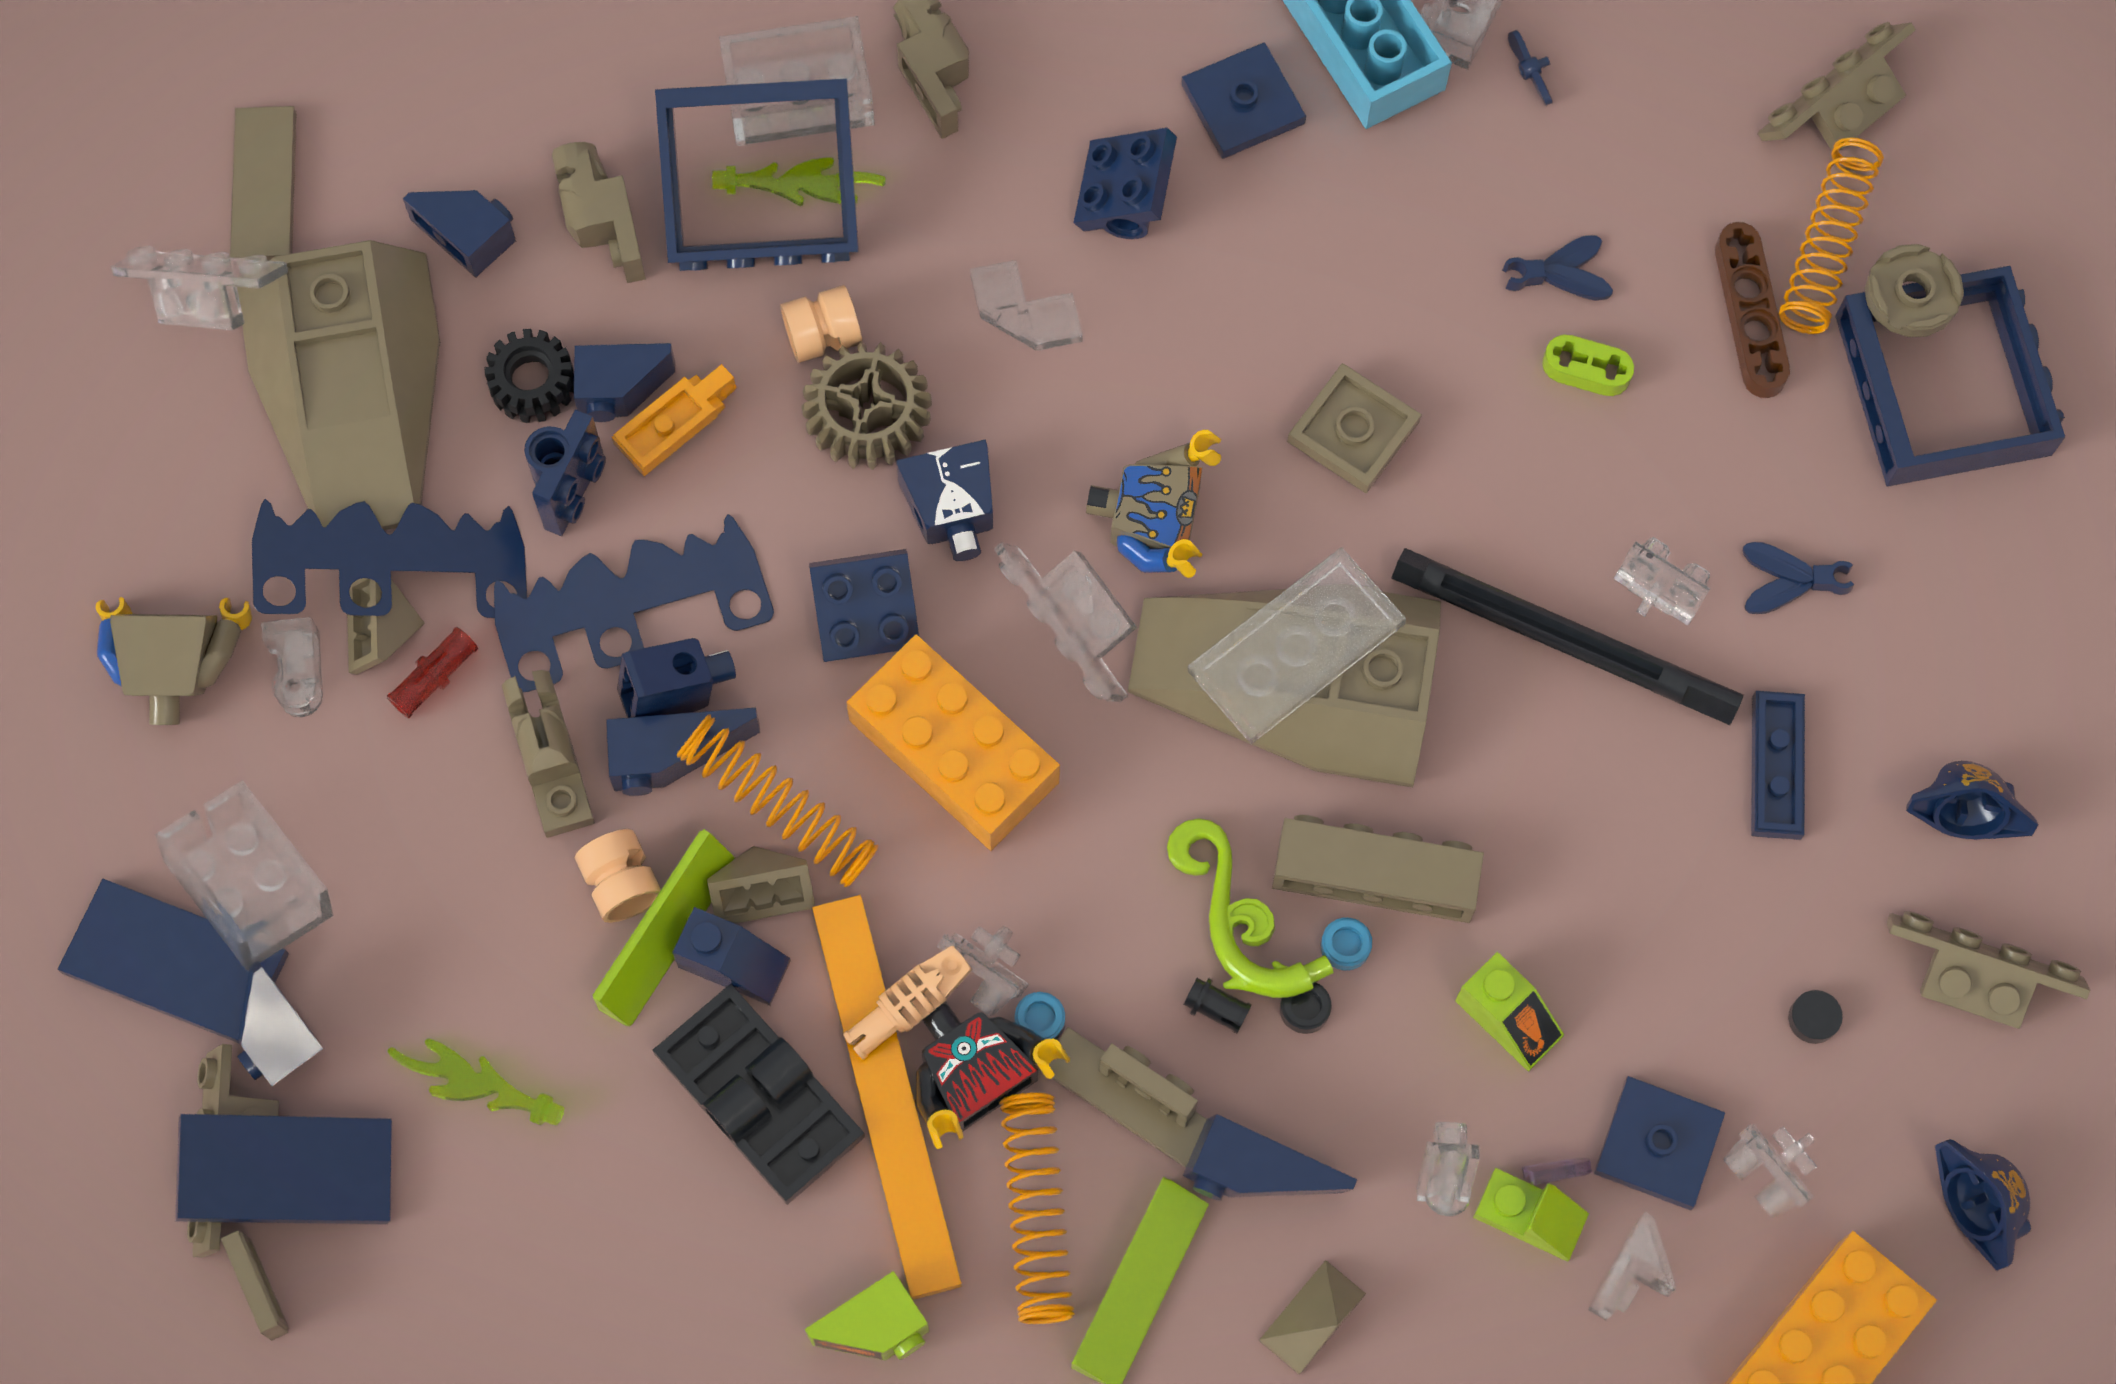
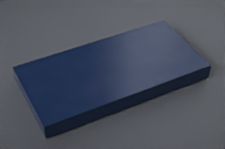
(161, 959)
(283, 1169)

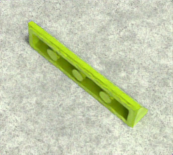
(651, 945)
(1140, 1284)

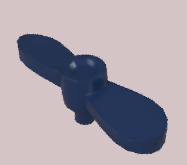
(1530, 66)

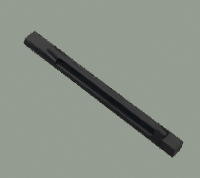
(1568, 636)

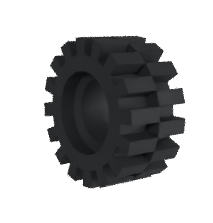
(522, 351)

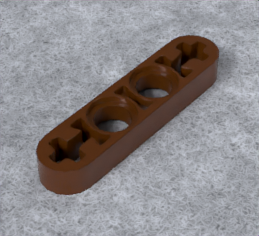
(1759, 308)

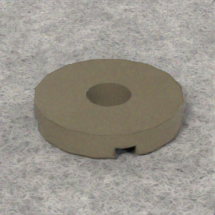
(1910, 315)

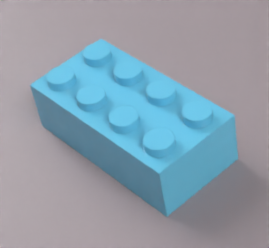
(1375, 53)

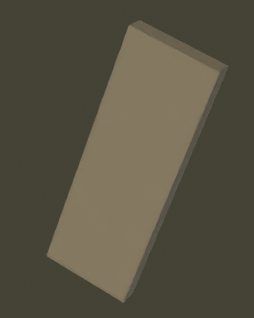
(263, 182)

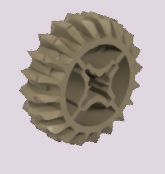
(831, 393)

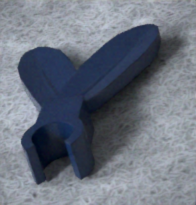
(1562, 270)
(1794, 577)

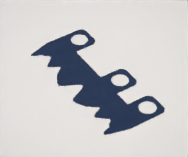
(362, 549)
(600, 600)

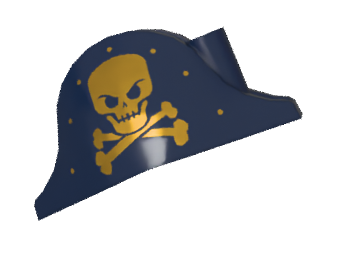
(1972, 804)
(1984, 1199)

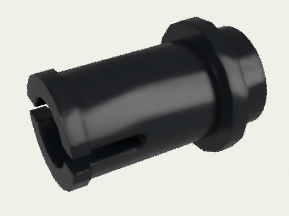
(1217, 1005)

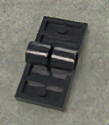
(759, 1093)

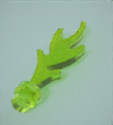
(802, 177)
(468, 1085)

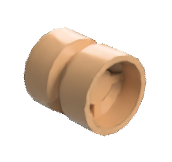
(821, 323)
(616, 869)

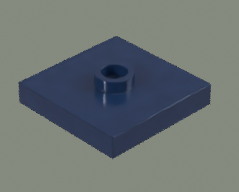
(1243, 100)
(1659, 1143)

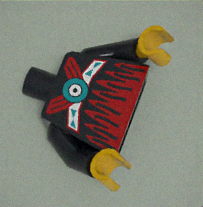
(976, 1068)

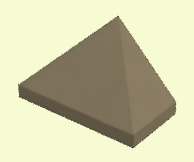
(378, 637)
(760, 886)
(1312, 1317)

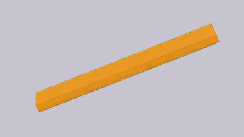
(888, 1104)

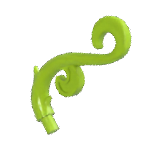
(1223, 917)

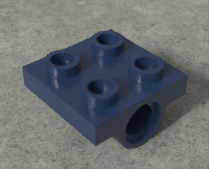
(1125, 182)
(562, 469)
(864, 604)

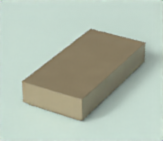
(255, 1285)

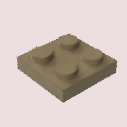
(1354, 428)

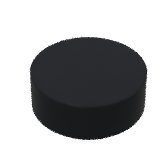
(1306, 1011)
(1815, 1016)

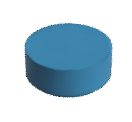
(1346, 943)
(1041, 1014)

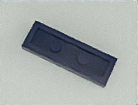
(1778, 765)

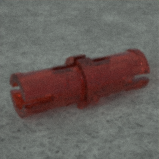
(432, 672)

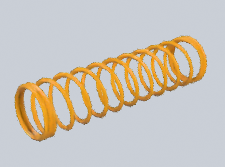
(1809, 304)
(691, 746)
(1039, 1104)

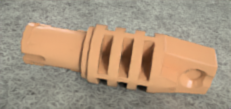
(910, 1000)

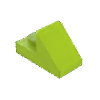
(1532, 1214)

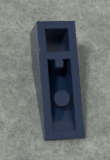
(646, 747)
(1247, 1164)

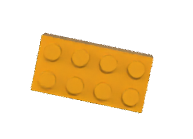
(953, 742)
(1839, 1322)

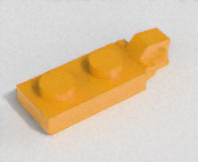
(673, 419)

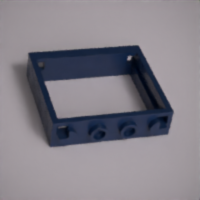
(744, 254)
(1880, 403)

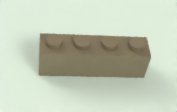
(1378, 868)

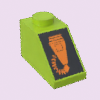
(1510, 1011)
(873, 1323)

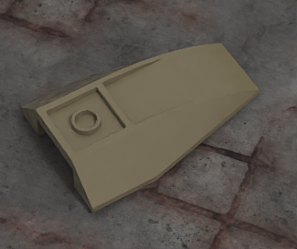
(348, 373)
(1355, 727)

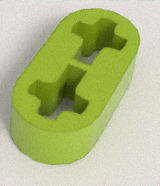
(1588, 365)

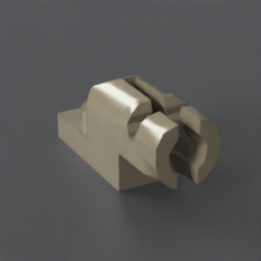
(932, 60)
(597, 206)
(549, 757)

